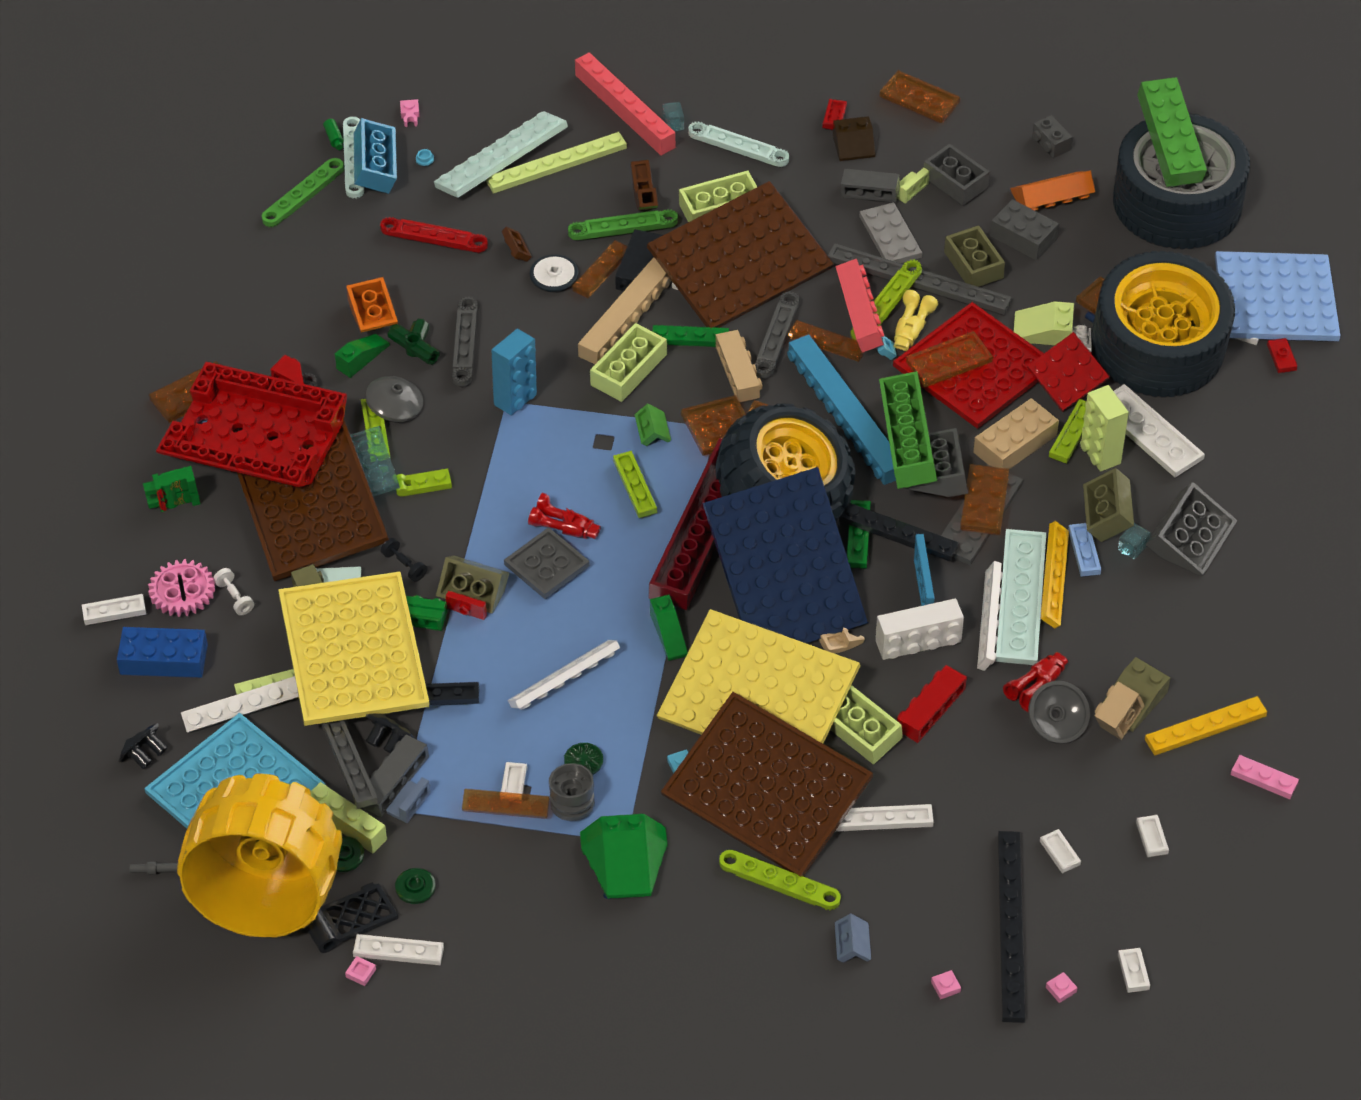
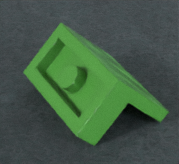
(651, 424)

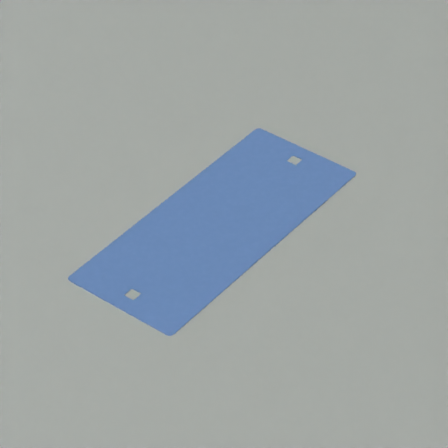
(535, 636)

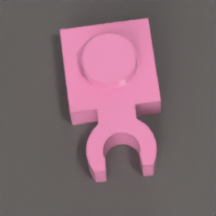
(409, 111)

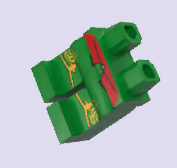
(172, 489)

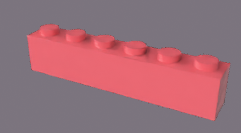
(860, 306)

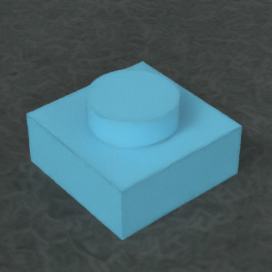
(887, 349)
(676, 759)

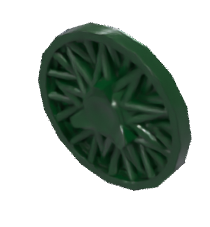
(586, 755)
(350, 854)
(415, 885)

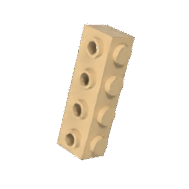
(738, 365)

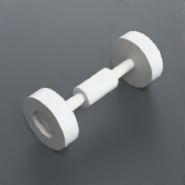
(224, 578)

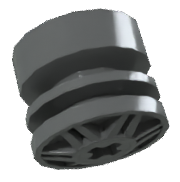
(571, 792)

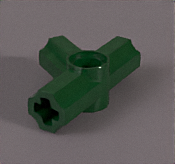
(414, 341)

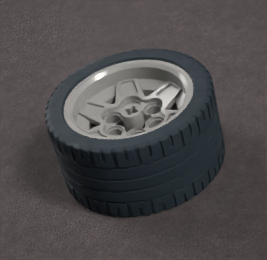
(1182, 213)

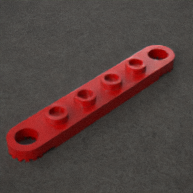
(434, 234)

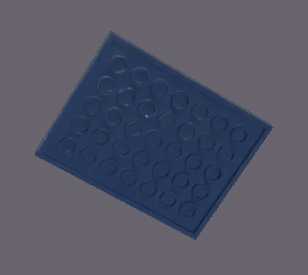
(786, 558)

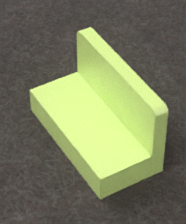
(912, 184)

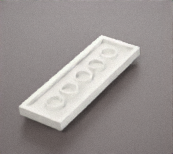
(1157, 435)

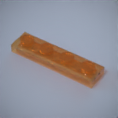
(600, 269)
(827, 340)
(505, 803)

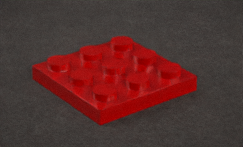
(1068, 372)

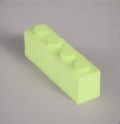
(350, 820)

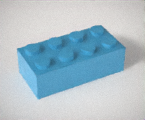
(375, 156)
(514, 371)

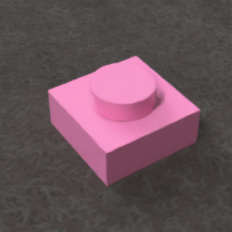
(360, 971)
(946, 984)
(1061, 987)

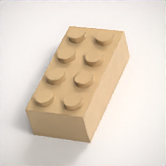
(1016, 435)

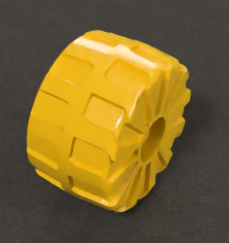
(259, 856)

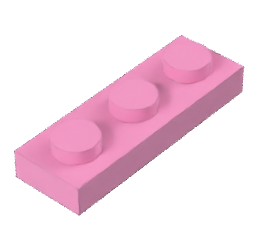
(1264, 777)

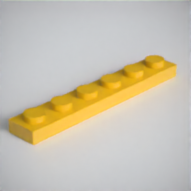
(1054, 574)
(1205, 725)

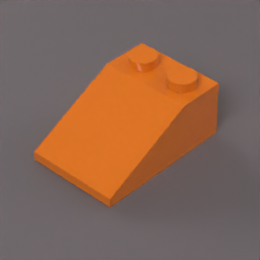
(371, 304)

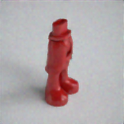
(572, 524)
(1043, 671)

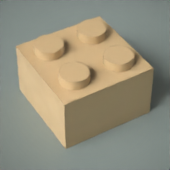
(1119, 710)

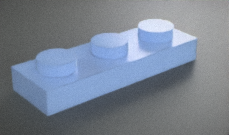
(1084, 550)

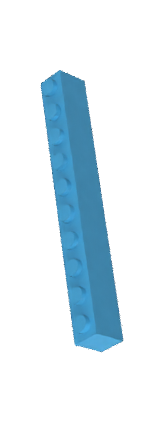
(843, 406)

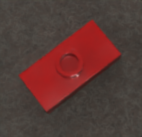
(834, 111)
(1282, 355)
(466, 605)

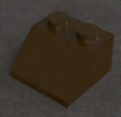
(854, 138)

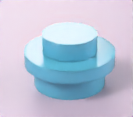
(424, 157)

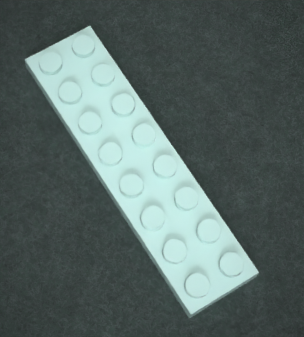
(500, 154)
(1021, 597)

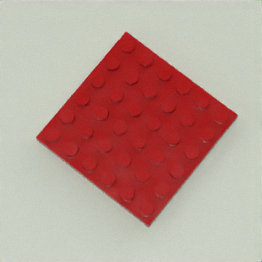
(988, 388)

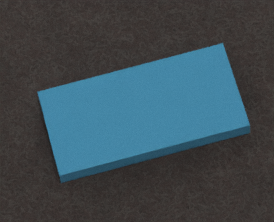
(922, 571)

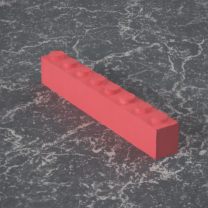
(625, 104)

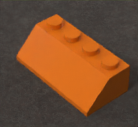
(1055, 189)

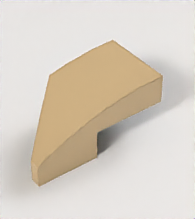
(840, 641)

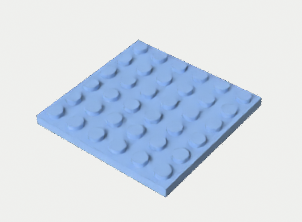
(1280, 295)

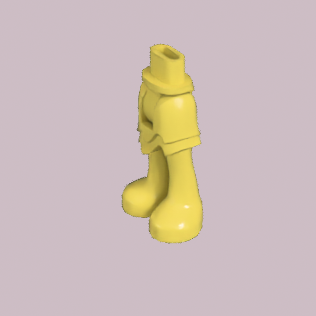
(909, 325)

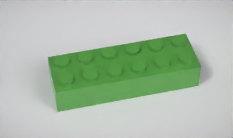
(1171, 132)

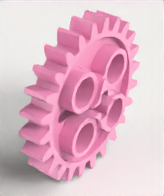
(197, 584)

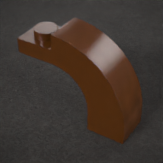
(642, 184)

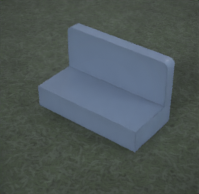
(409, 800)
(852, 938)

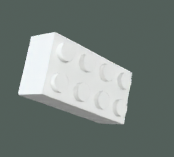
(919, 629)

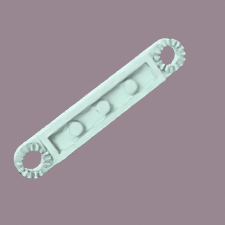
(738, 144)
(349, 158)

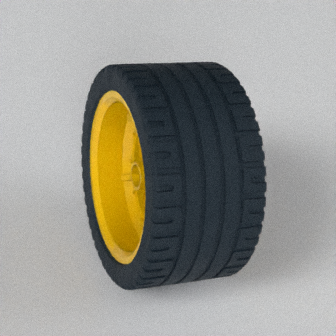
(1155, 345)

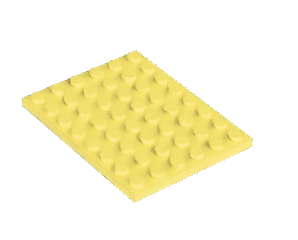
(353, 648)
(766, 668)

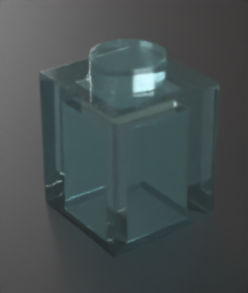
(673, 115)
(1133, 541)

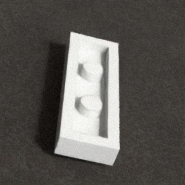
(113, 609)

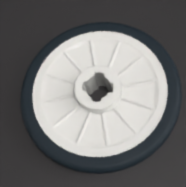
(554, 273)

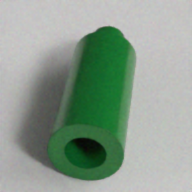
(333, 134)

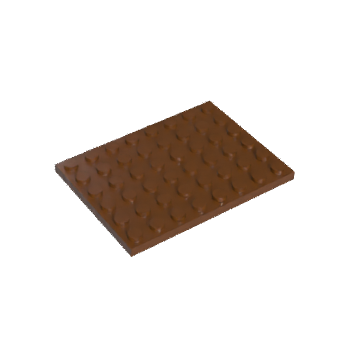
(740, 256)
(318, 520)
(767, 784)

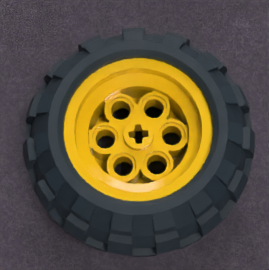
(781, 443)

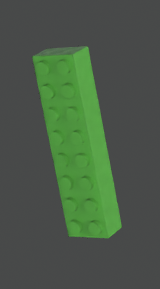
(907, 430)

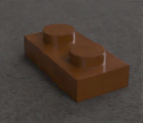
(516, 244)

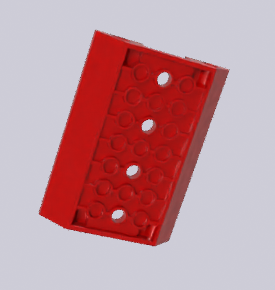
(263, 409)

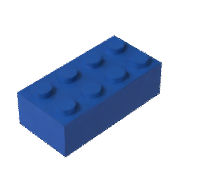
(162, 652)

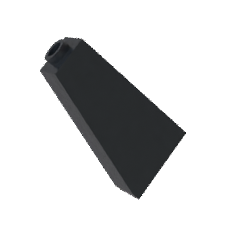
(635, 258)

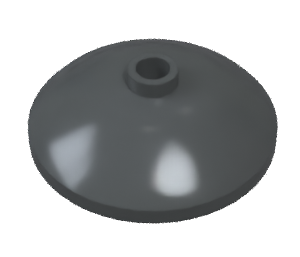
(394, 398)
(1071, 710)

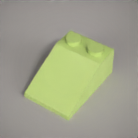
(1045, 323)

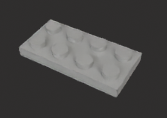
(890, 233)

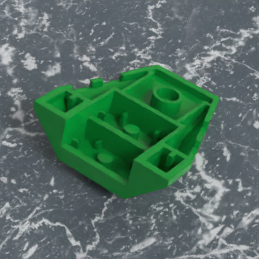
(625, 853)

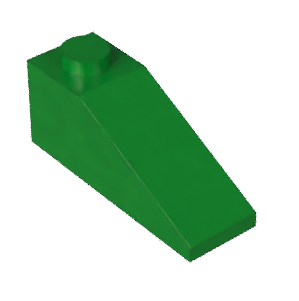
(359, 353)
(668, 627)

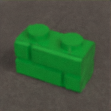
(427, 612)

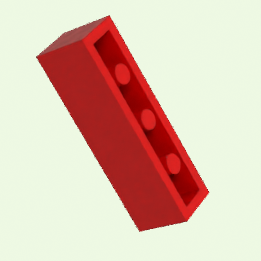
(931, 703)

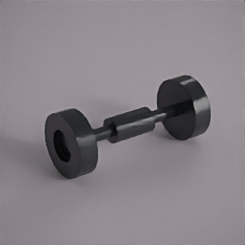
(416, 571)

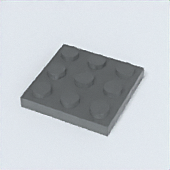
(546, 563)

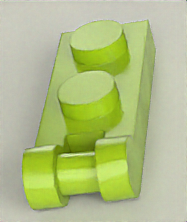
(423, 482)

